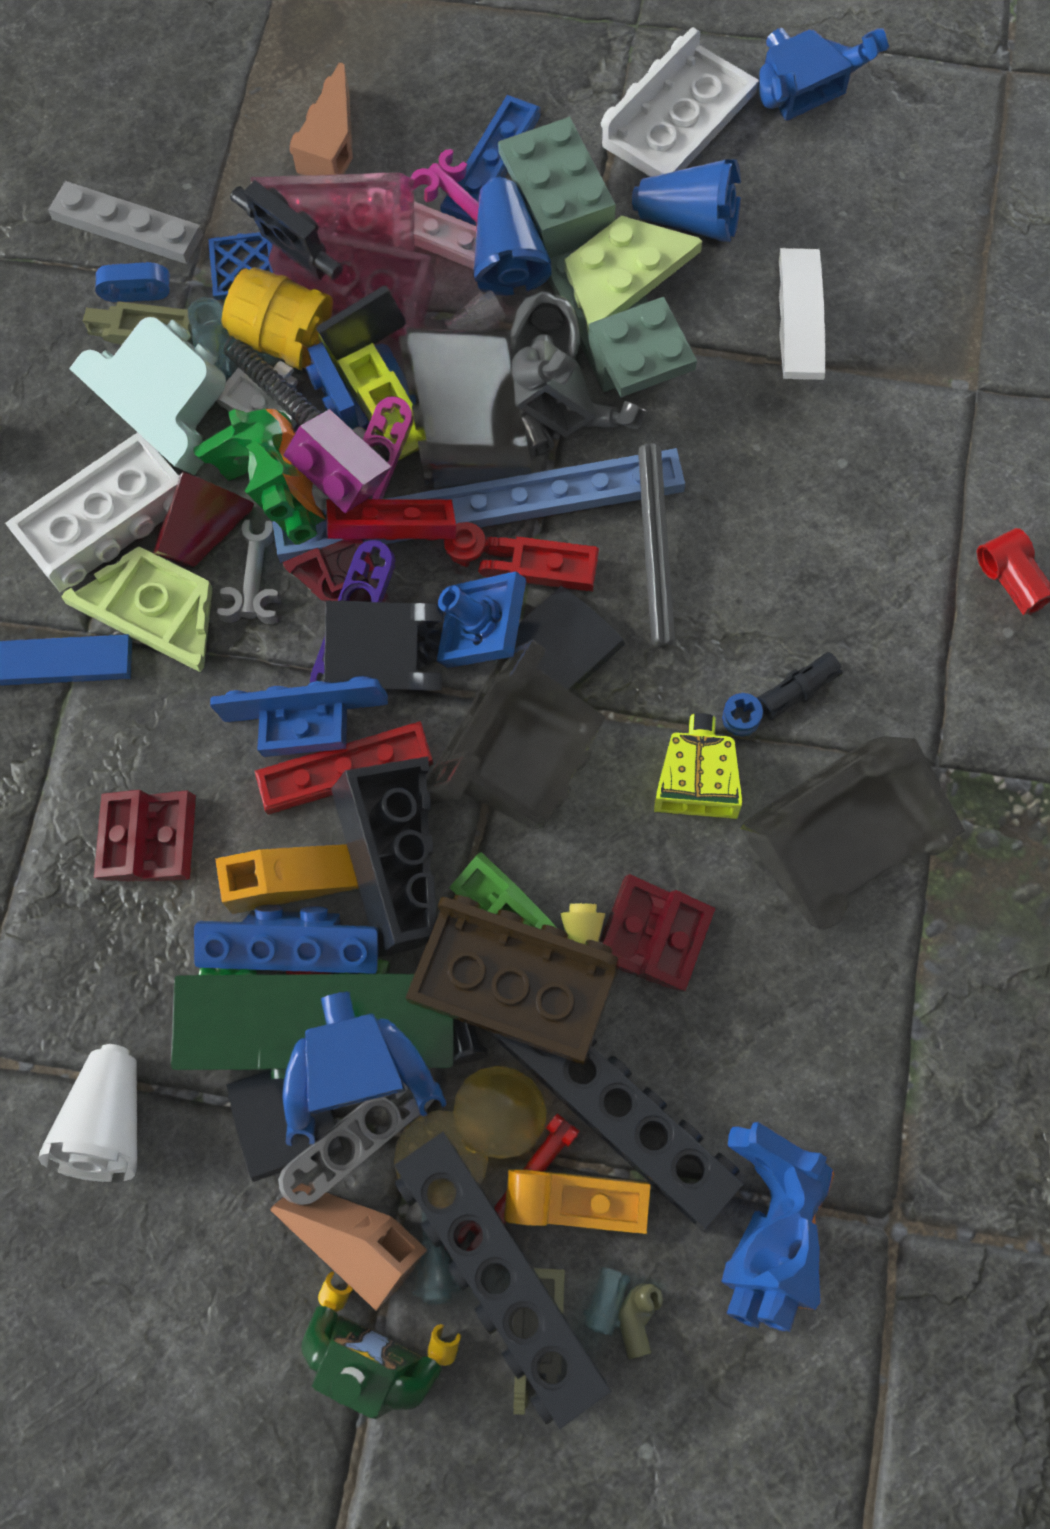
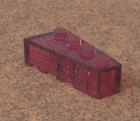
(354, 206)
(366, 269)

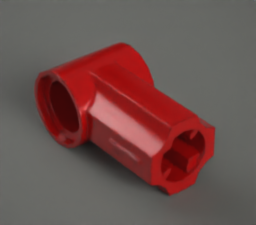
(1013, 563)

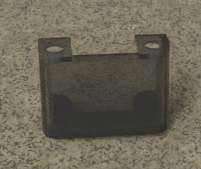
(464, 406)

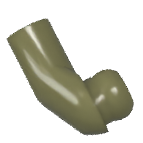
(635, 1314)

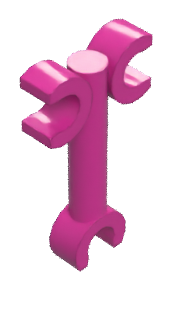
(446, 178)

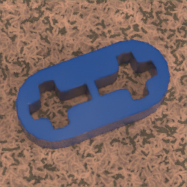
(132, 282)

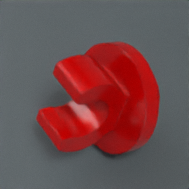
(467, 545)

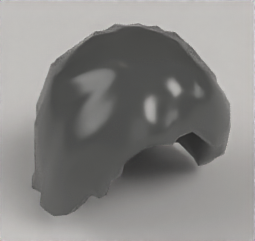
(546, 316)

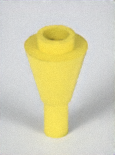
(583, 922)

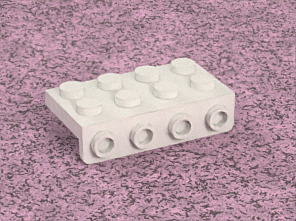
(676, 108)
(97, 512)

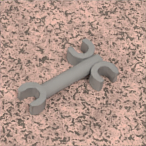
(252, 601)

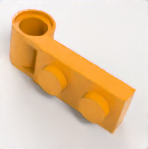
(576, 1201)

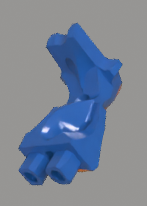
(780, 1253)

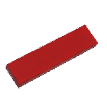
(315, 774)

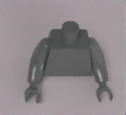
(555, 392)

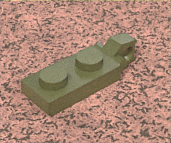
(120, 320)

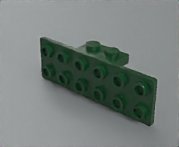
(260, 1018)

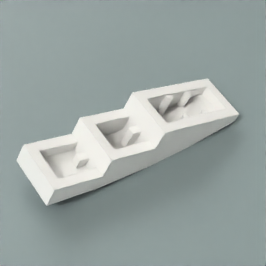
(802, 314)

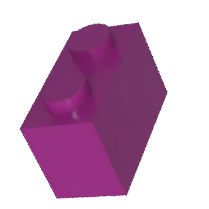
(336, 460)

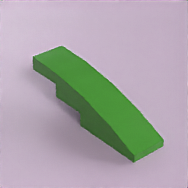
(496, 892)

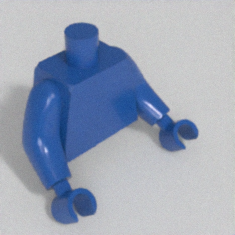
(811, 69)
(351, 1064)

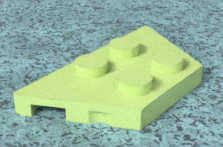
(625, 265)
(151, 604)

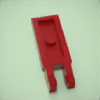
(543, 562)

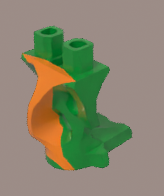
(274, 480)

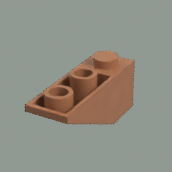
(326, 136)
(356, 1242)

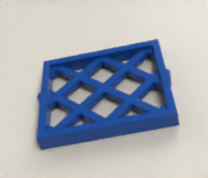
(240, 241)

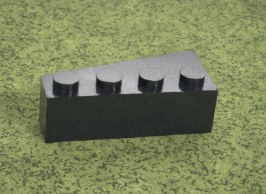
(390, 849)

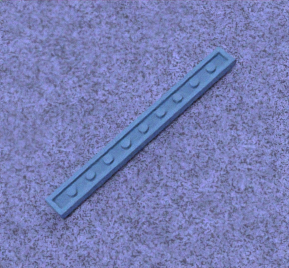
(525, 496)

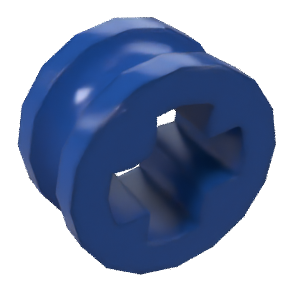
(747, 702)

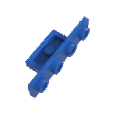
(300, 717)
(287, 942)

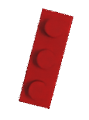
(392, 520)

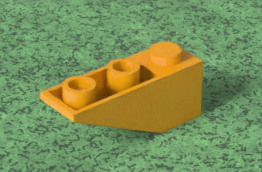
(283, 875)

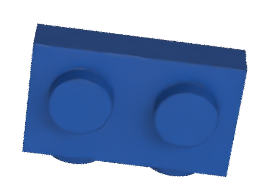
(337, 395)

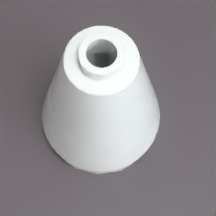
(98, 1120)

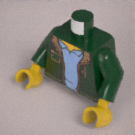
(365, 1367)

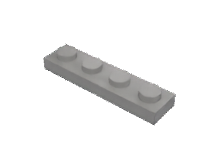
(126, 222)

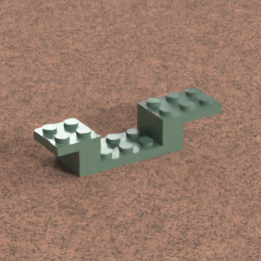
(568, 210)

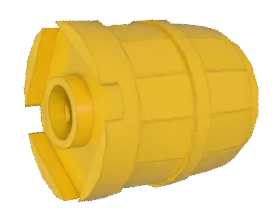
(275, 315)

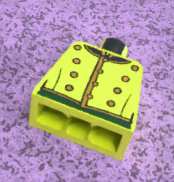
(700, 773)

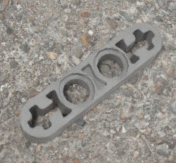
(362, 1142)

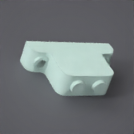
(158, 386)

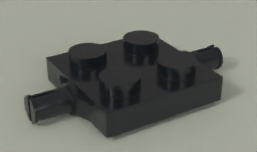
(286, 229)

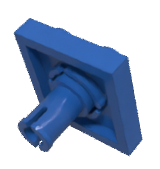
(474, 614)

